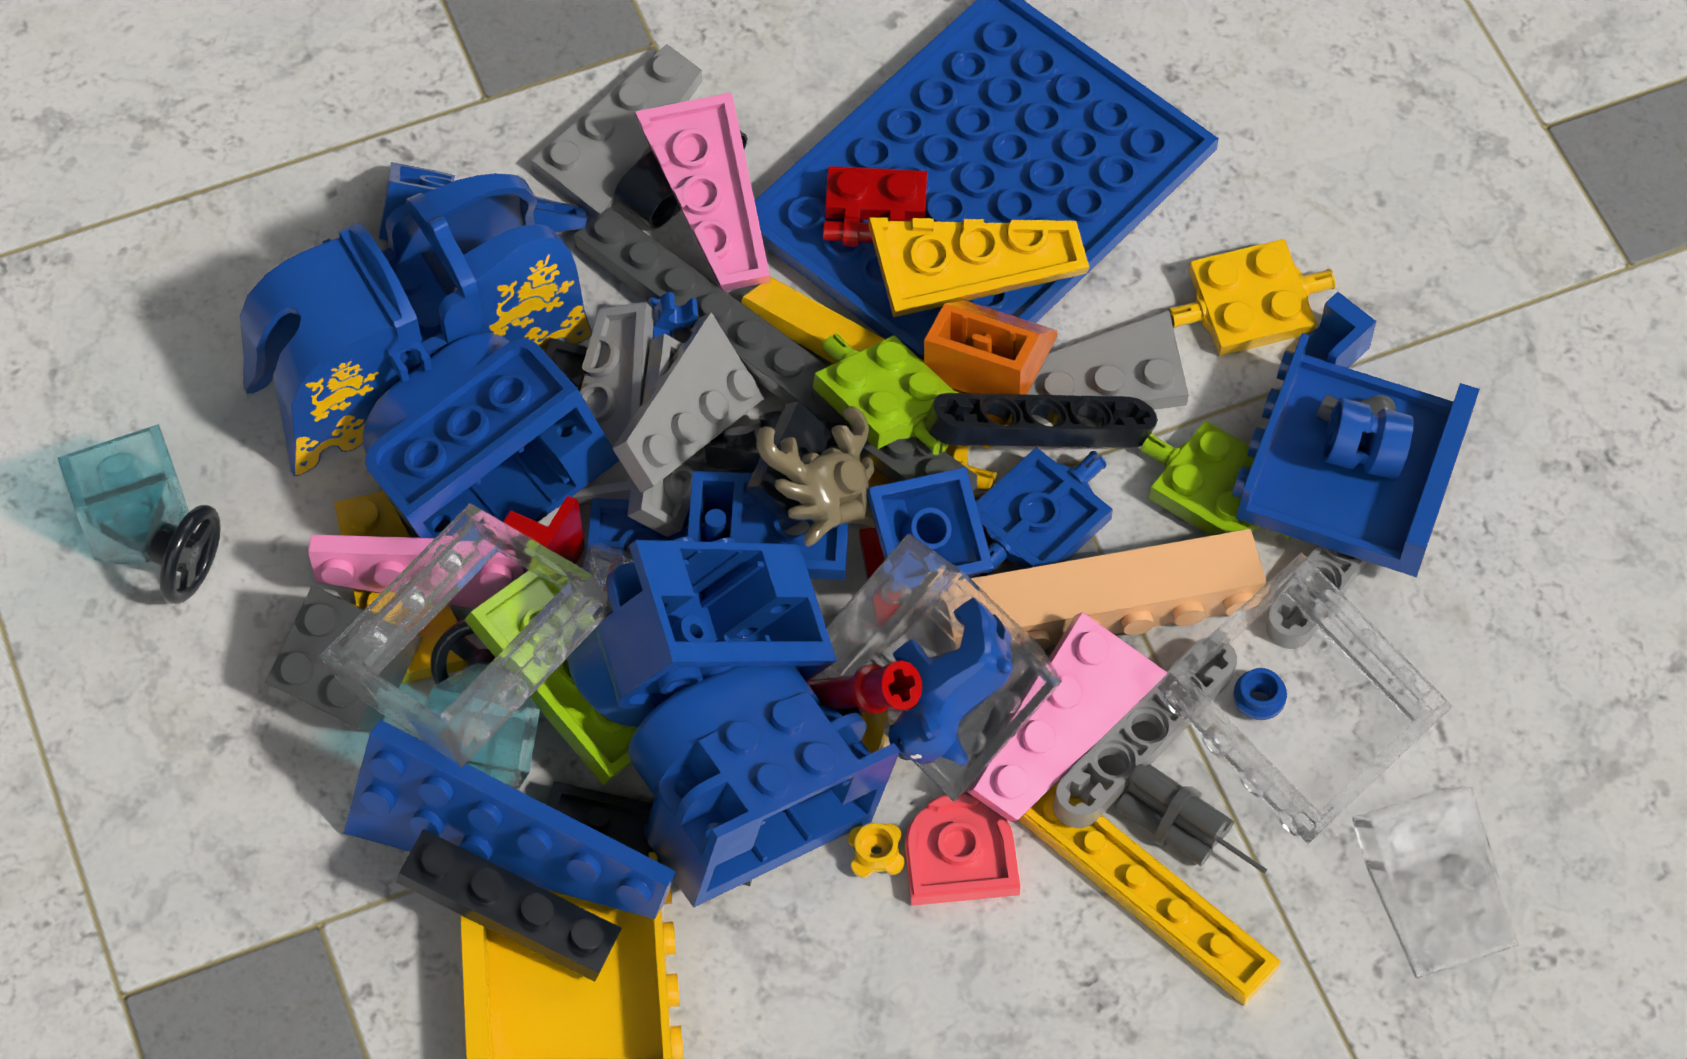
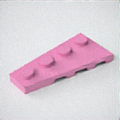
(709, 176)
(376, 562)
(1098, 688)

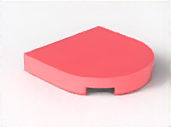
(960, 853)

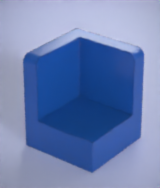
(1342, 334)

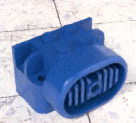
(484, 430)
(695, 614)
(752, 776)

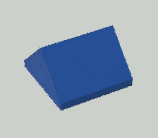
(938, 513)

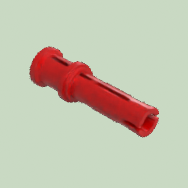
(872, 688)

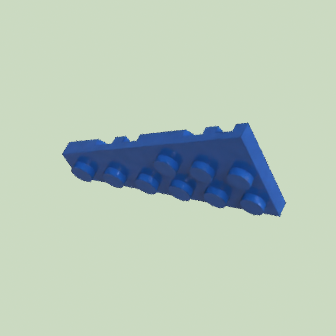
(417, 788)

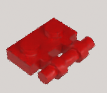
(871, 193)

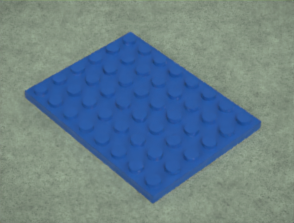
(1009, 129)

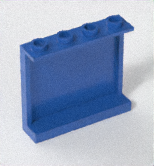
(1342, 506)

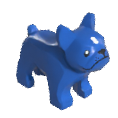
(952, 686)

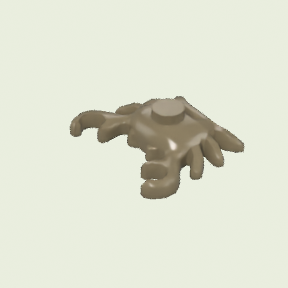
(827, 485)

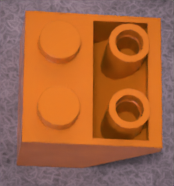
(986, 349)

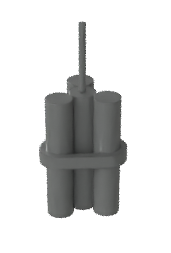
(1177, 815)

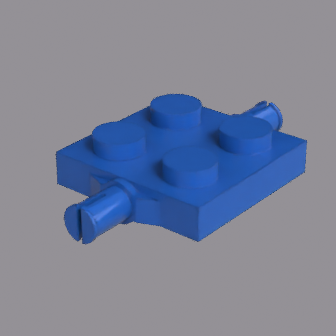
(1042, 511)

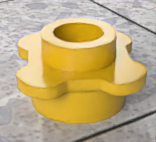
(876, 835)

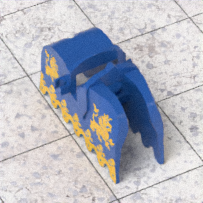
(359, 319)

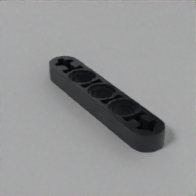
(963, 420)

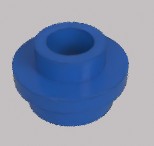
(1262, 681)

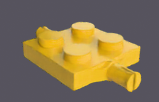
(1251, 297)

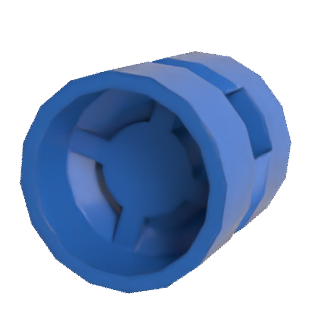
(1385, 442)

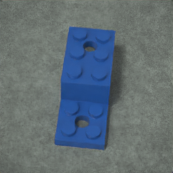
(720, 510)

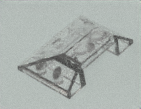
(916, 600)

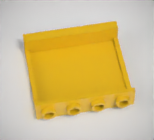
(541, 1010)

